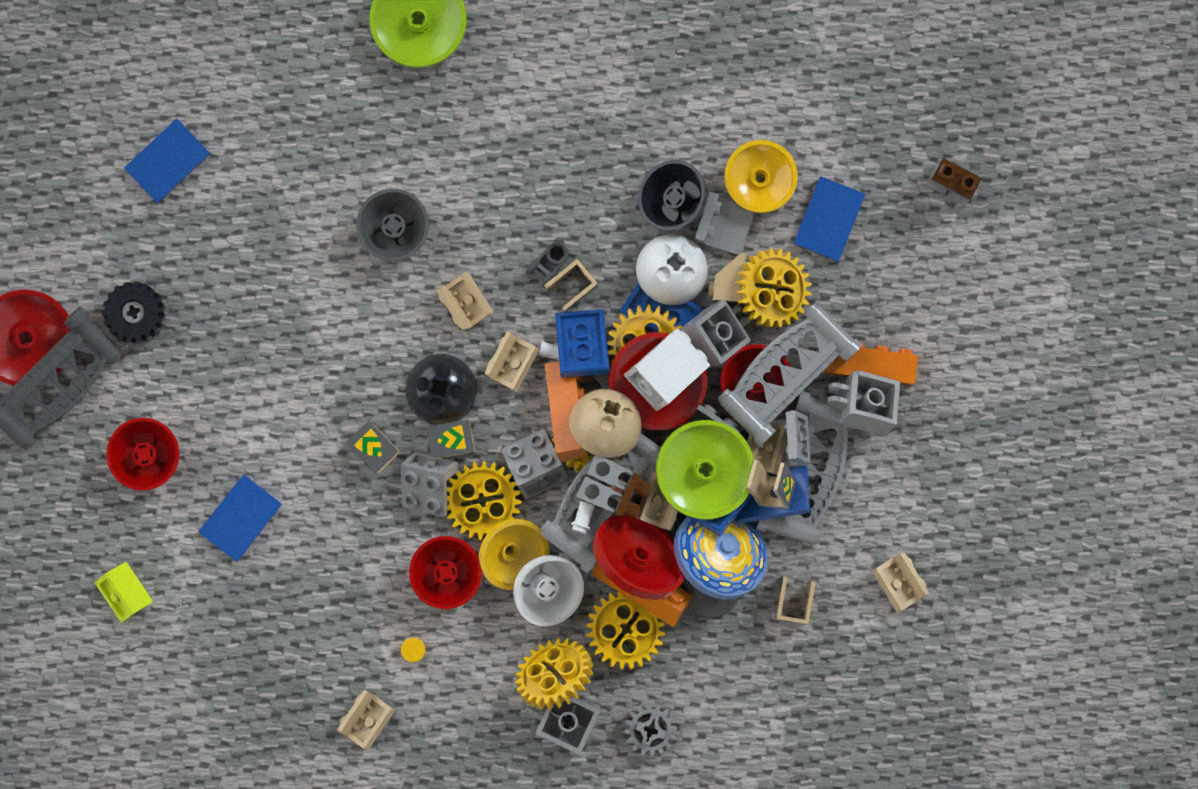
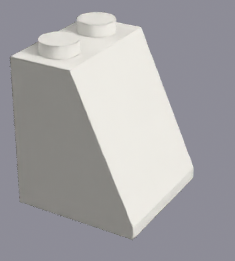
(667, 369)

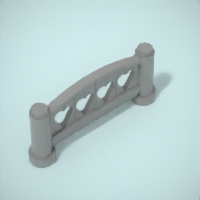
(757, 416)
(819, 418)
(578, 545)

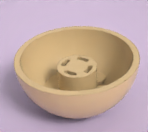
(605, 423)

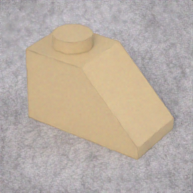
(724, 281)

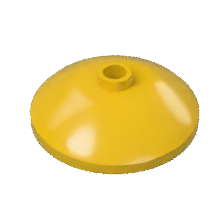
(766, 159)
(526, 544)

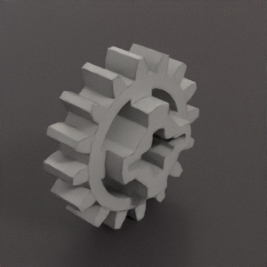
(661, 733)

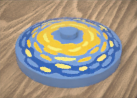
(722, 564)

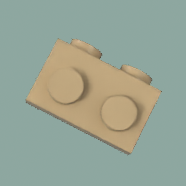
(464, 301)
(511, 361)
(772, 450)
(656, 508)
(900, 581)
(365, 719)

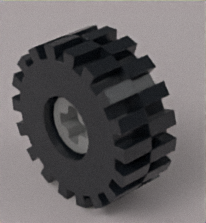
(148, 320)

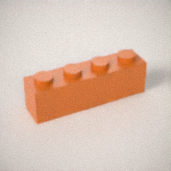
(878, 361)
(562, 397)
(667, 609)

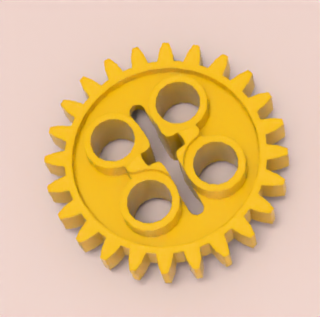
(776, 265)
(635, 325)
(478, 477)
(642, 643)
(541, 686)

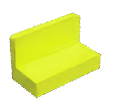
(123, 591)

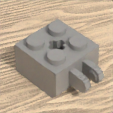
(718, 332)
(867, 402)
(552, 726)

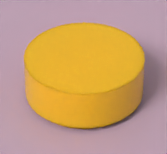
(413, 649)

